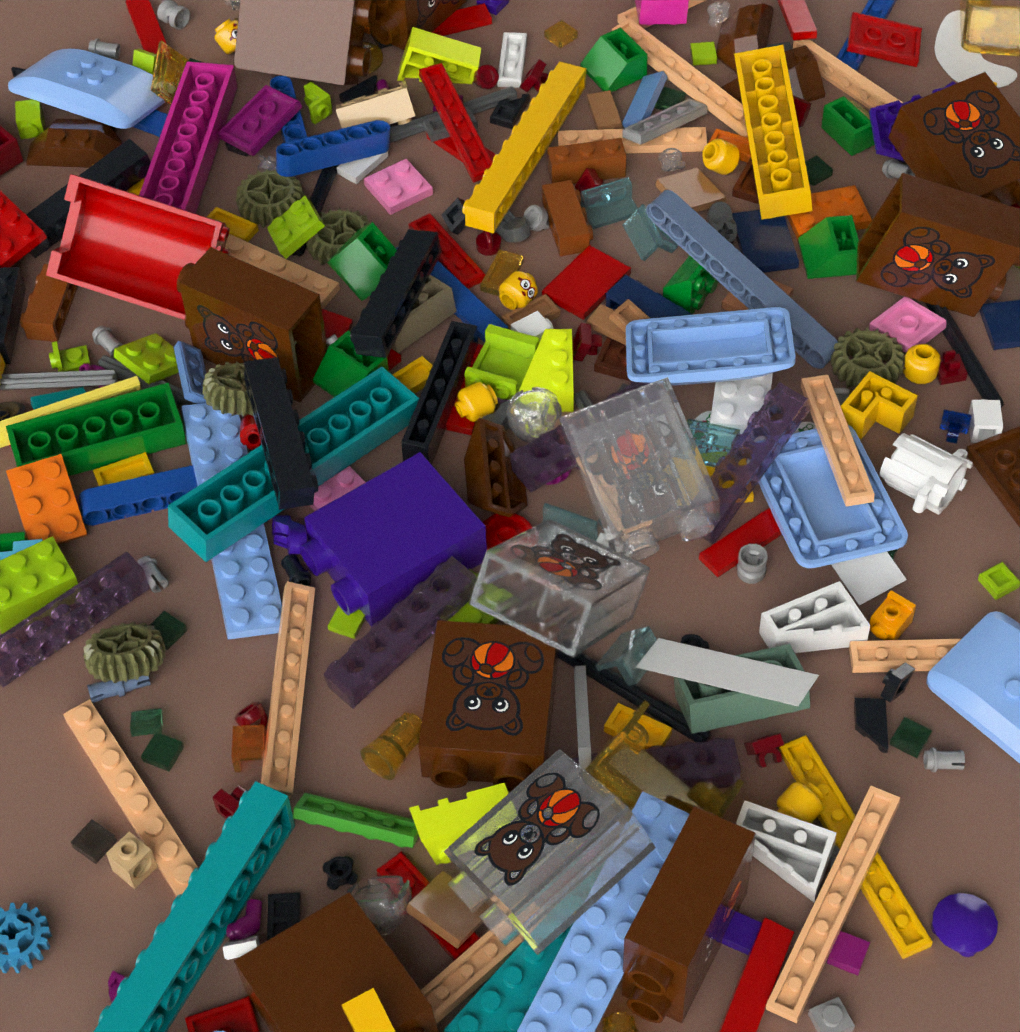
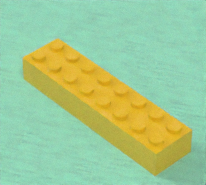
(773, 132)

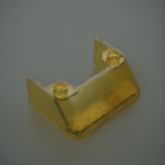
(989, 28)
(629, 770)

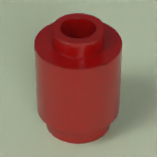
(248, 433)

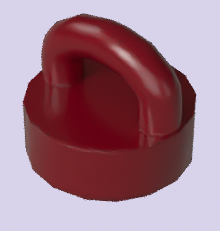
(486, 77)
(488, 243)
(251, 714)

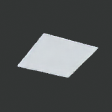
(869, 575)

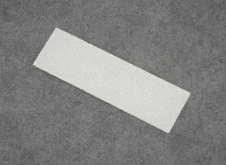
(728, 671)

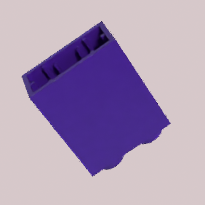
(391, 537)

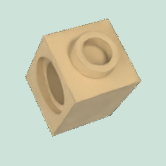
(131, 860)

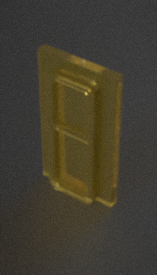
(167, 72)

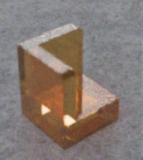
(247, 744)

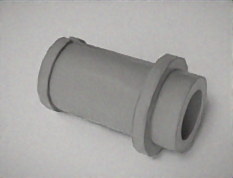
(105, 49)
(893, 168)
(103, 336)
(153, 573)
(943, 759)

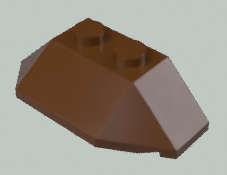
(744, 31)
(72, 144)
(489, 471)

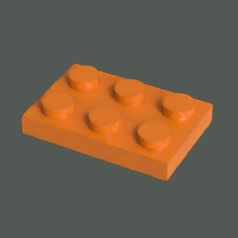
(830, 204)
(46, 500)

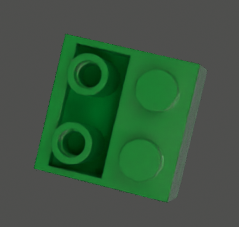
(615, 61)
(848, 125)
(830, 248)
(363, 260)
(690, 286)
(343, 367)

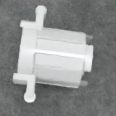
(925, 472)

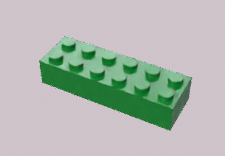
(101, 431)

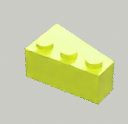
(429, 49)
(553, 367)
(445, 823)

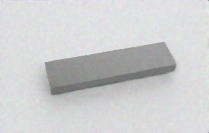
(664, 121)
(582, 716)

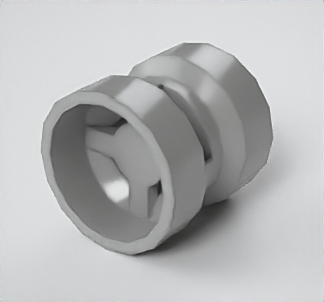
(173, 14)
(752, 563)

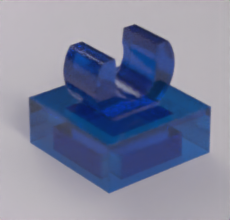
(955, 423)

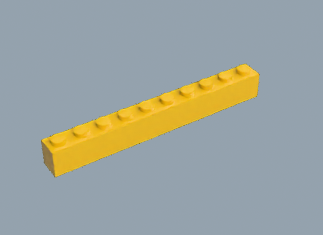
(524, 147)

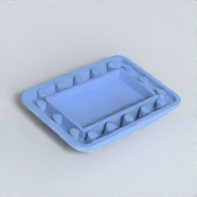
(89, 87)
(710, 346)
(813, 513)
(984, 680)

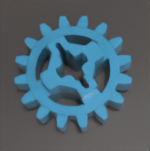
(21, 939)

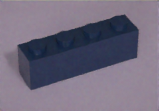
(647, 300)

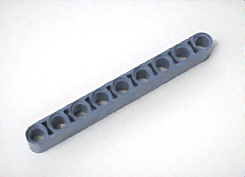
(738, 273)

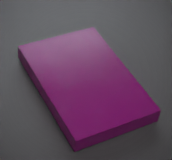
(259, 120)

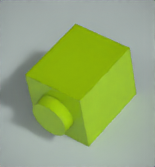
(29, 118)

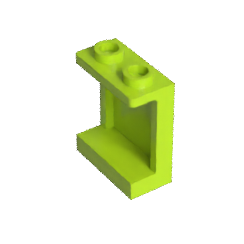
(503, 361)

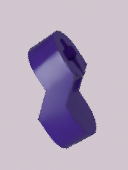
(288, 533)

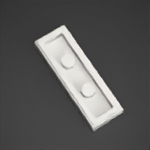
(512, 59)

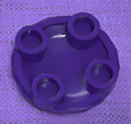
(964, 923)

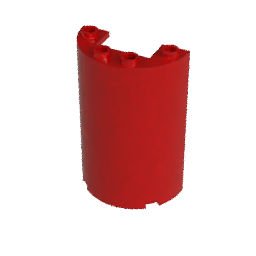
(130, 245)

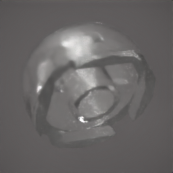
(533, 413)
(384, 901)

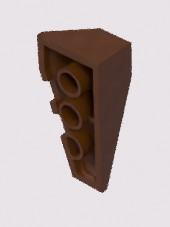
(803, 76)

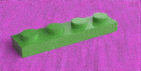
(356, 820)

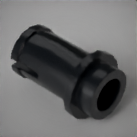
(295, 570)

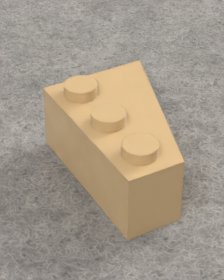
(387, 105)

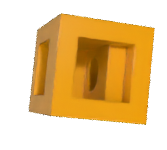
(892, 617)

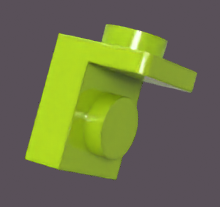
(318, 102)
(70, 358)

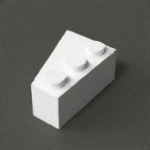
(815, 621)
(789, 846)

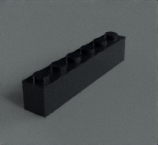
(117, 169)
(396, 293)
(440, 391)
(279, 433)

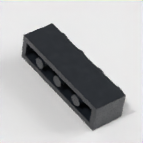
(11, 302)

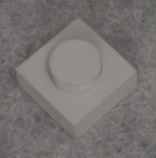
(831, 1017)

